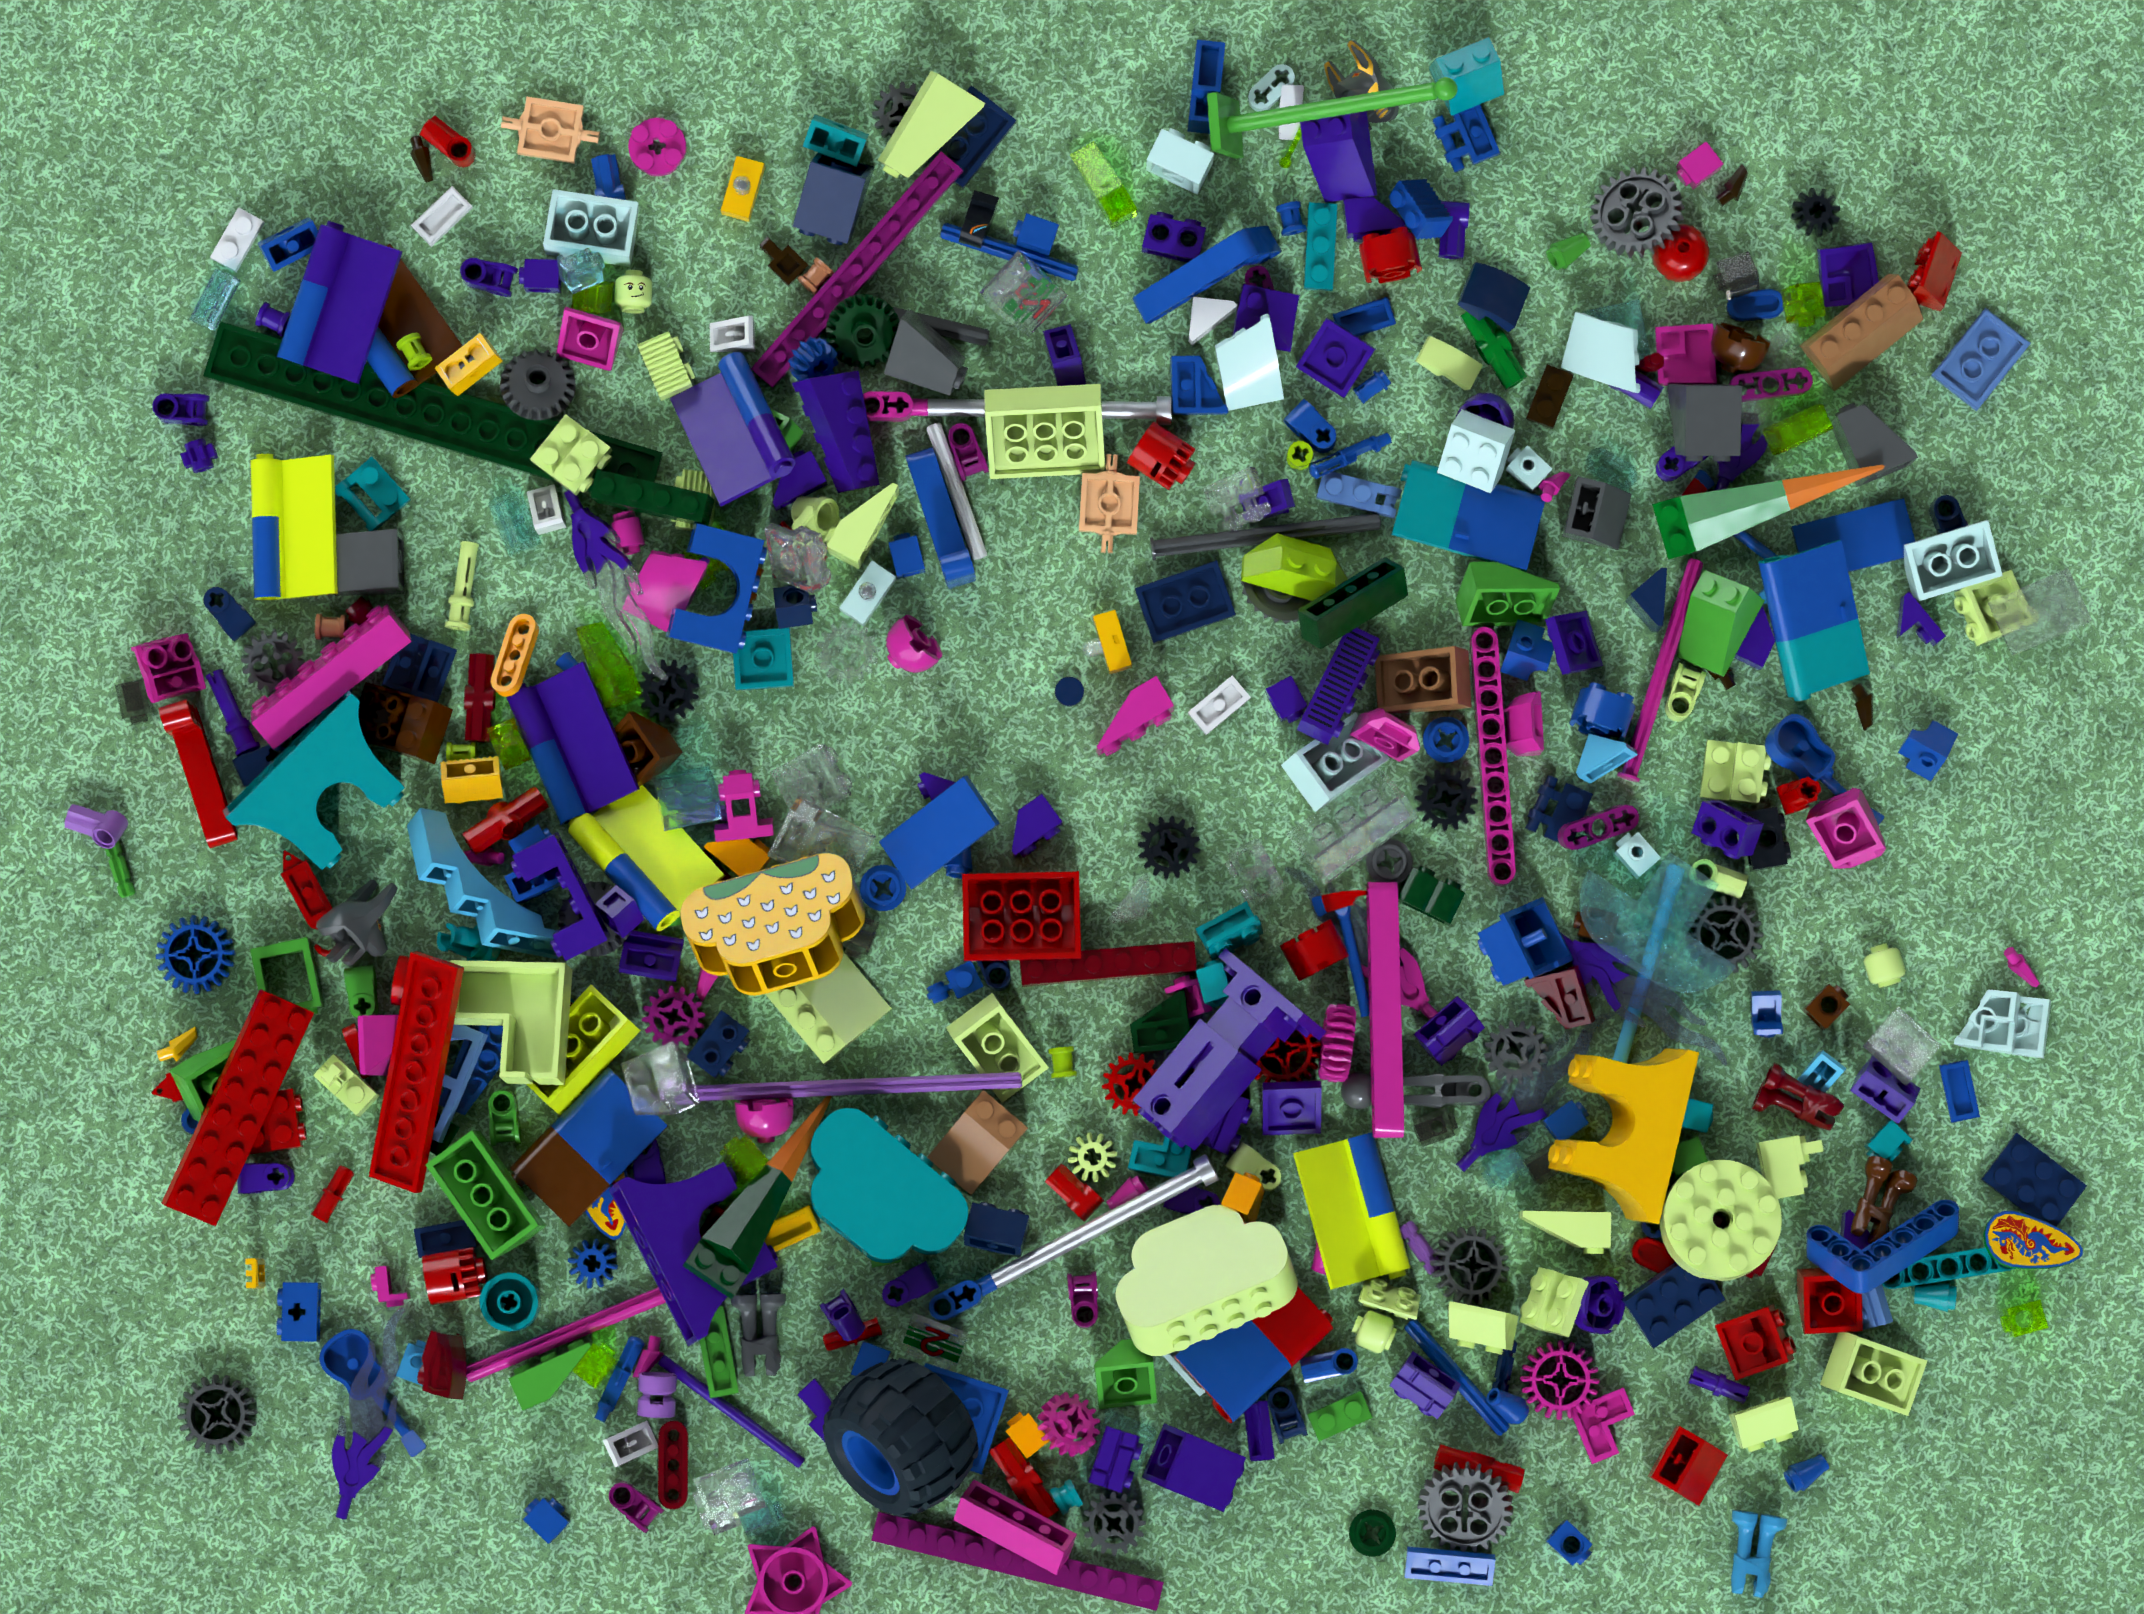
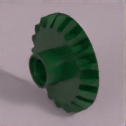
(858, 313)

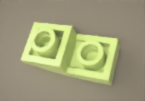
(1448, 361)

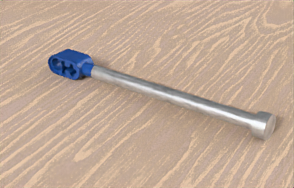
(1201, 1172)

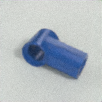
(607, 177)
(1325, 1365)

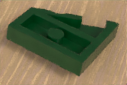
(1162, 1026)

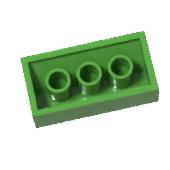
(485, 1194)

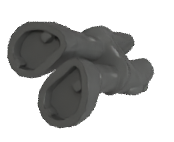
(768, 1342)

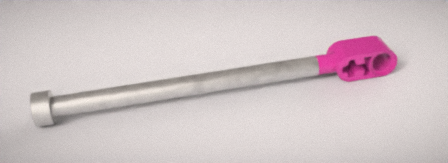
(976, 408)

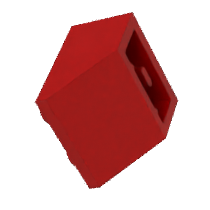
(1687, 1465)

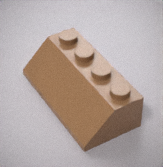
(1863, 330)

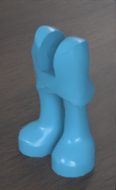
(1759, 1564)

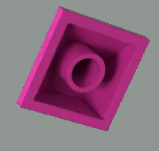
(375, 1043)

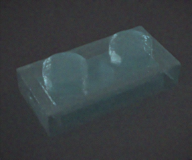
(215, 300)

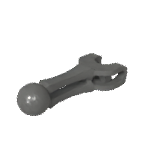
(1448, 1090)

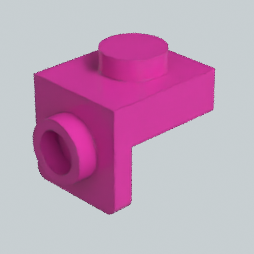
(1193, 995)
(382, 1284)

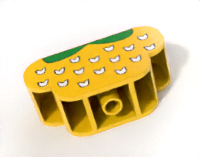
(775, 923)

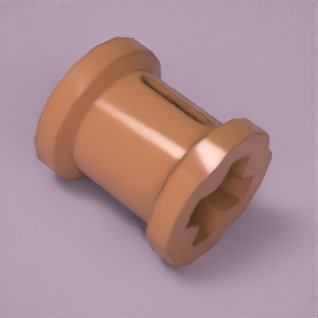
(815, 276)
(330, 626)

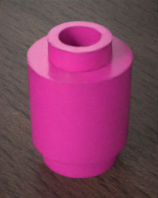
(630, 532)

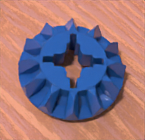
(1448, 726)
(881, 874)

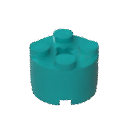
(496, 1310)

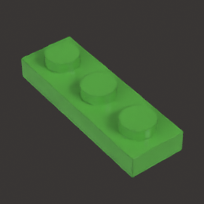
(718, 1358)

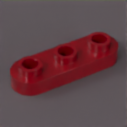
(668, 1478)

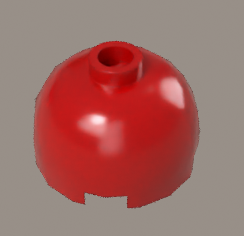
(1684, 256)

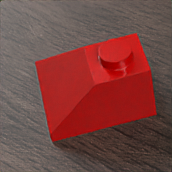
(1827, 1304)

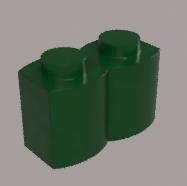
(1431, 896)

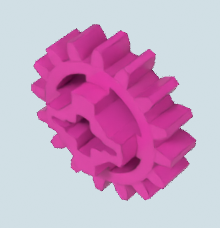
(1069, 1424)

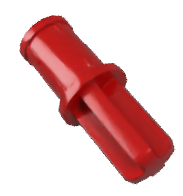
(333, 1193)
(834, 1340)

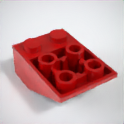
(1935, 271)

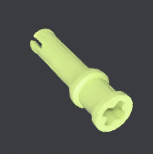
(461, 599)

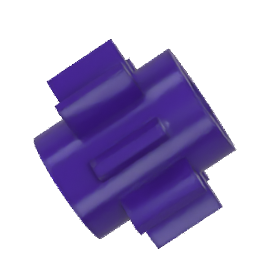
(199, 455)

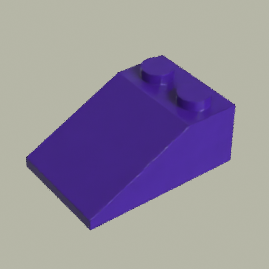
(1340, 156)

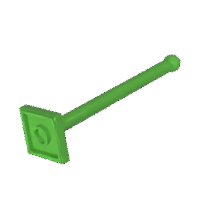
(1228, 124)

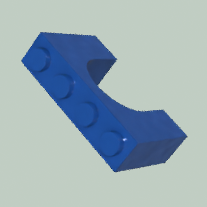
(742, 556)

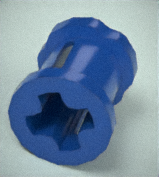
(1291, 218)

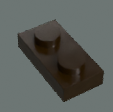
(1549, 396)

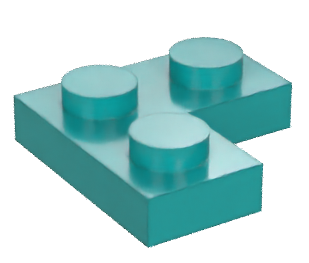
(1160, 1160)

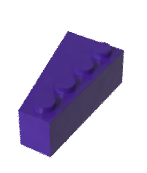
(841, 428)

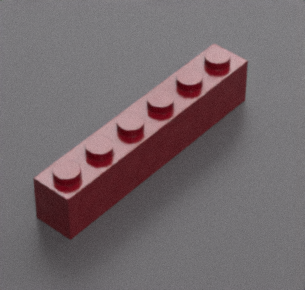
(1112, 964)

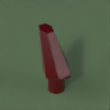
(1650, 363)

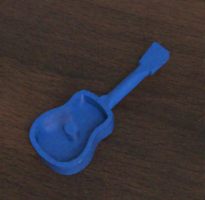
(1798, 747)
(343, 1359)

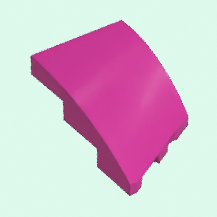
(667, 584)

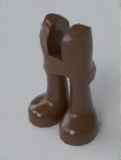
(1897, 1183)

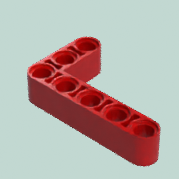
(185, 726)

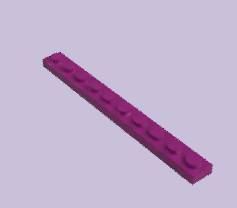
(859, 265)
(992, 1556)

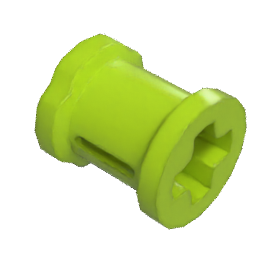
(414, 351)
(1302, 447)
(461, 751)
(1062, 1062)

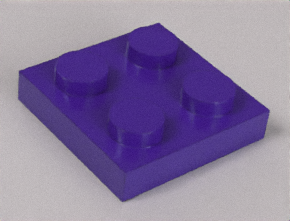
(1335, 357)
(1573, 642)
(1291, 1107)

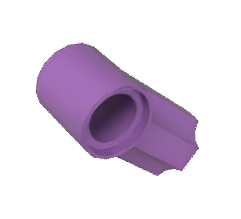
(103, 828)

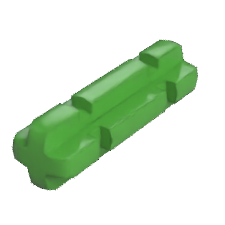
(120, 871)

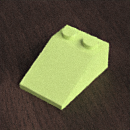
(859, 529)
(996, 1044)
(1577, 1229)
(1873, 1372)

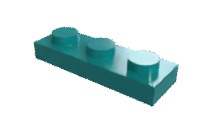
(1320, 246)

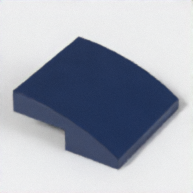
(1493, 295)
(420, 668)

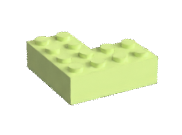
(530, 1005)

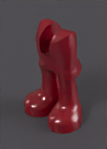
(1817, 1106)

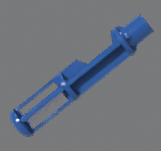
(1348, 455)
(619, 1377)

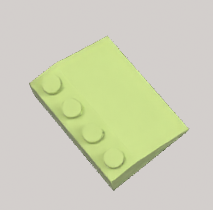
(1044, 431)
(831, 1009)

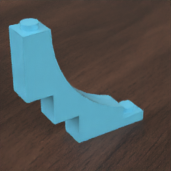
(469, 893)

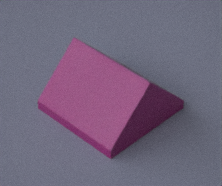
(589, 339)

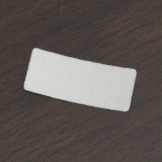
(1290, 96)

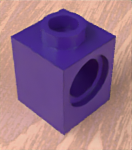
(540, 276)
(1286, 700)
(619, 911)

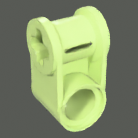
(1684, 687)
(1250, 1161)

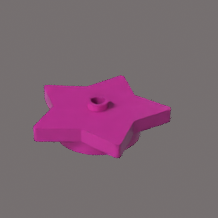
(800, 1558)

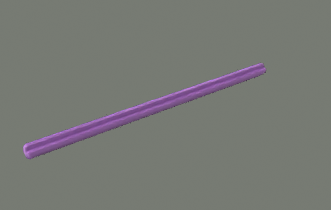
(859, 1086)

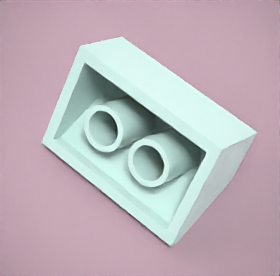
(591, 222)
(1951, 561)

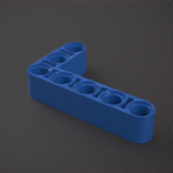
(1240, 249)
(940, 518)
(1888, 1255)

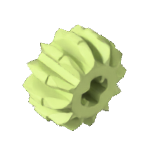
(1086, 1165)

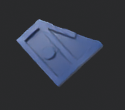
(1193, 389)

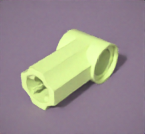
(1730, 881)

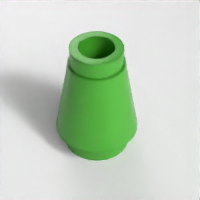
(1565, 252)

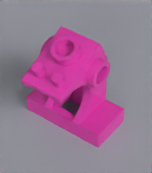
(741, 786)

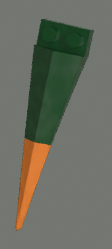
(735, 1239)

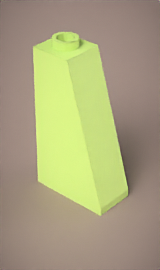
(928, 124)

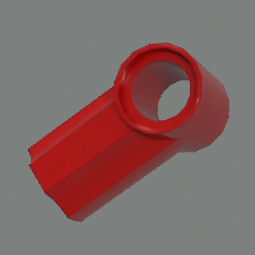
(447, 141)
(1798, 794)
(1079, 1196)

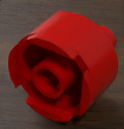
(1389, 255)
(1314, 950)

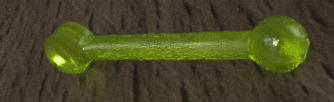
(1285, 162)

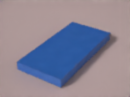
(1867, 534)
(939, 832)

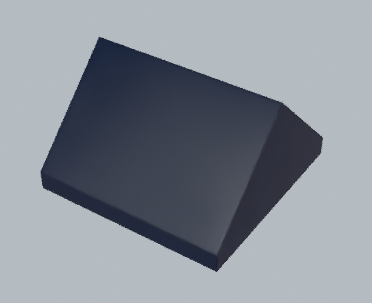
(1649, 600)

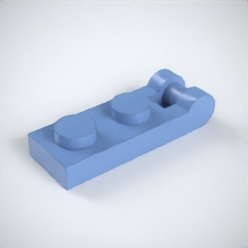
(1358, 493)

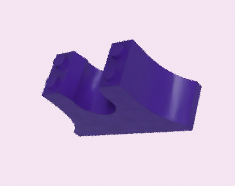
(667, 1230)

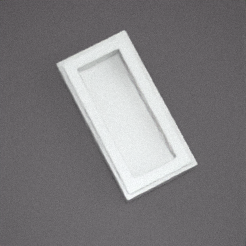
(441, 216)

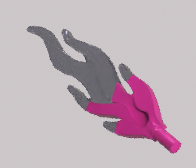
(1411, 978)

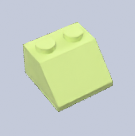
(1482, 1326)
(1764, 1422)

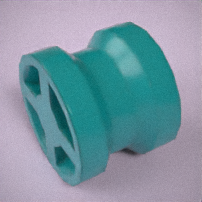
(1066, 1497)

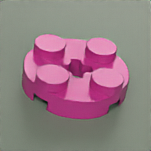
(665, 132)

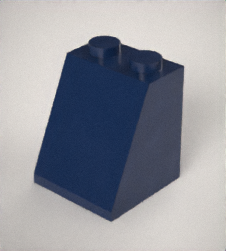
(832, 198)

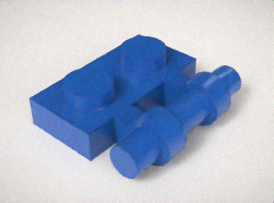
(1475, 134)

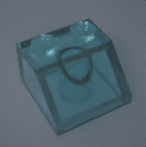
(687, 798)

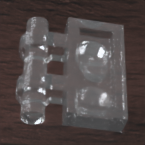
(1233, 491)

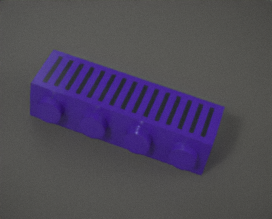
(1338, 684)

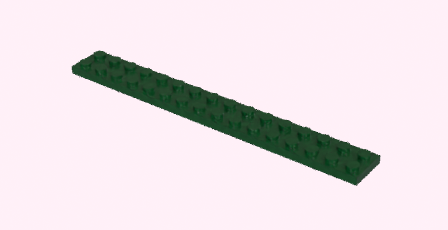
(423, 414)

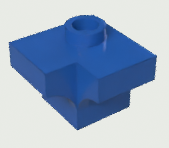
(1527, 651)
(1928, 749)

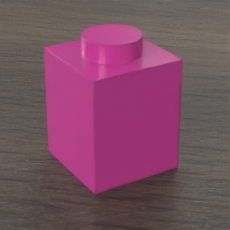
(1698, 166)

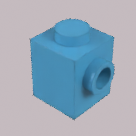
(412, 1361)

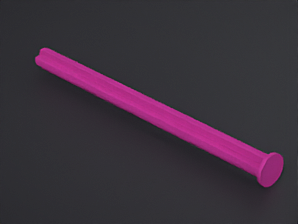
(1662, 670)
(564, 1334)

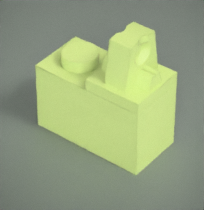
(346, 1085)
(1781, 1161)

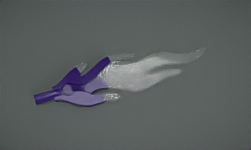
(1755, 412)
(612, 569)

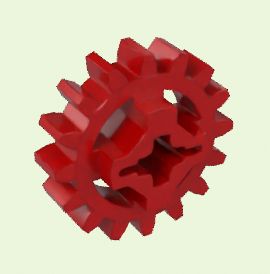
(1119, 1080)

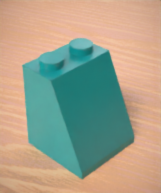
(1476, 73)

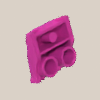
(169, 667)

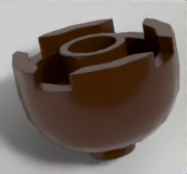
(1737, 348)

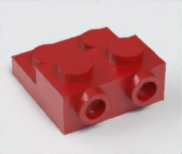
(282, 1124)
(1756, 1341)

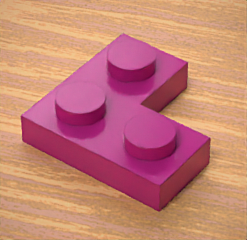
(1594, 1423)

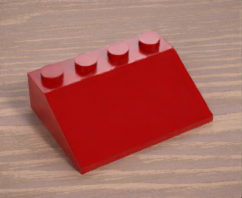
(1021, 916)

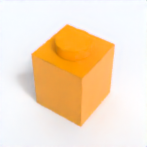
(1025, 1434)

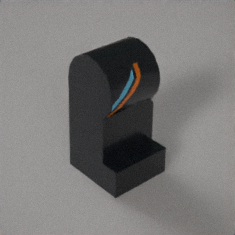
(978, 219)

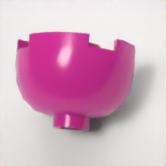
(911, 647)
(764, 1117)

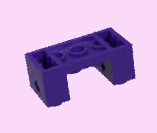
(582, 933)

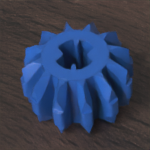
(813, 359)
(585, 1270)

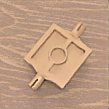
(550, 130)
(1109, 503)

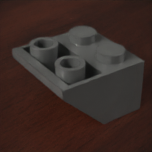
(1596, 513)

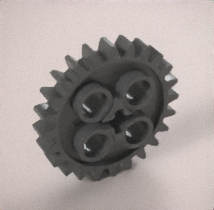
(1660, 219)
(1493, 1509)

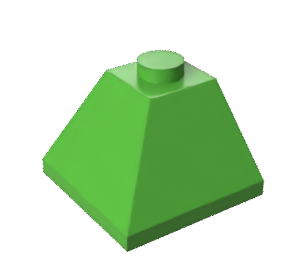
(1125, 1377)

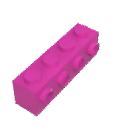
(1015, 1527)

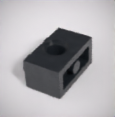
(1779, 852)

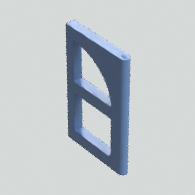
(458, 1085)

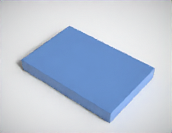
(1980, 359)

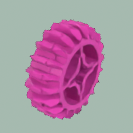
(1337, 1043)
(1560, 1366)

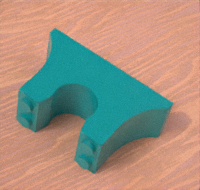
(320, 756)

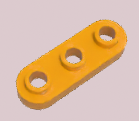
(514, 644)

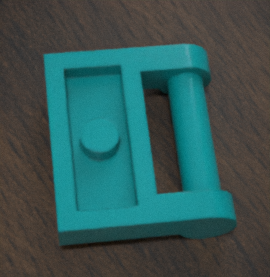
(378, 487)

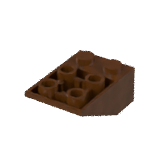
(403, 722)

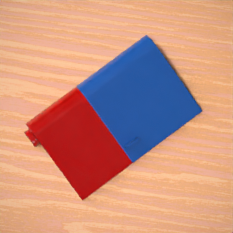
(1250, 1359)

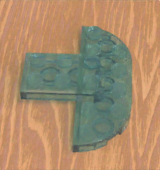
(1653, 930)

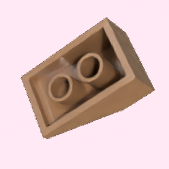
(1424, 680)
(977, 1142)

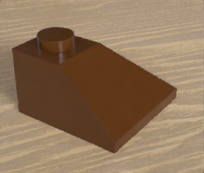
(647, 746)

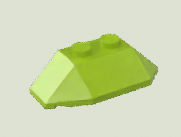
(1292, 567)

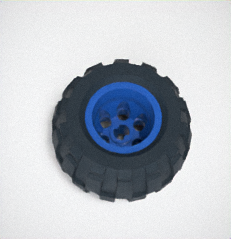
(900, 1437)

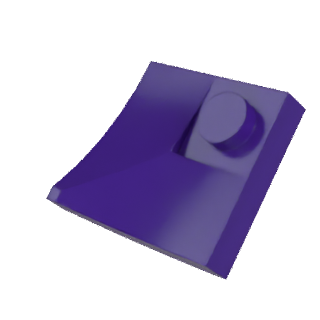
(1846, 273)
(1279, 305)

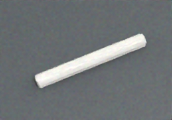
(956, 491)

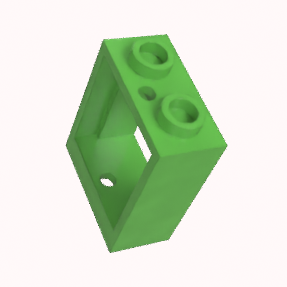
(289, 948)

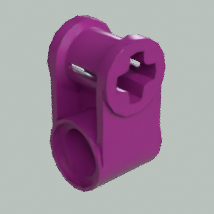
(967, 453)
(1083, 1296)
(636, 1506)

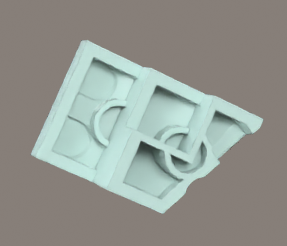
(1602, 352)
(1250, 366)
(2004, 1028)

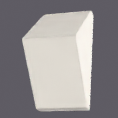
(1207, 315)
(733, 335)
(546, 509)
(630, 1443)

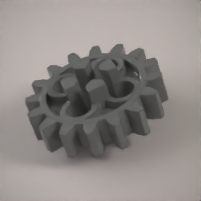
(257, 653)

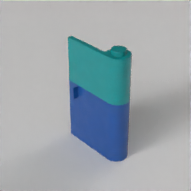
(1467, 519)
(1814, 619)

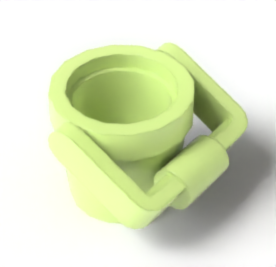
(815, 514)

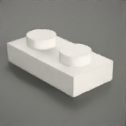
(237, 239)
(1219, 705)

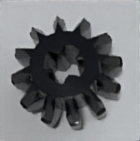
(1805, 206)

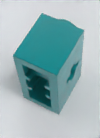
(835, 140)

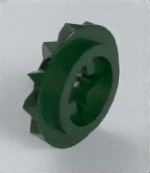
(1386, 1534)

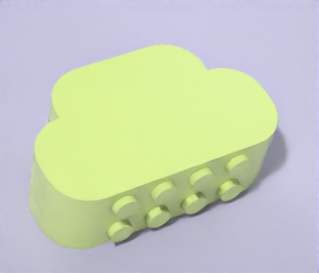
(1203, 1279)

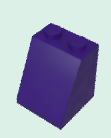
(1194, 1467)

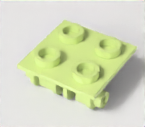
(1400, 1301)

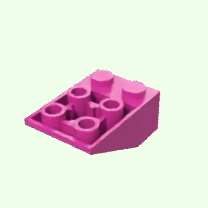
(1141, 709)

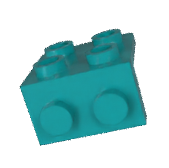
(1230, 931)

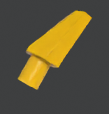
(178, 1046)

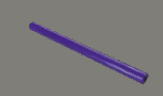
(732, 1412)

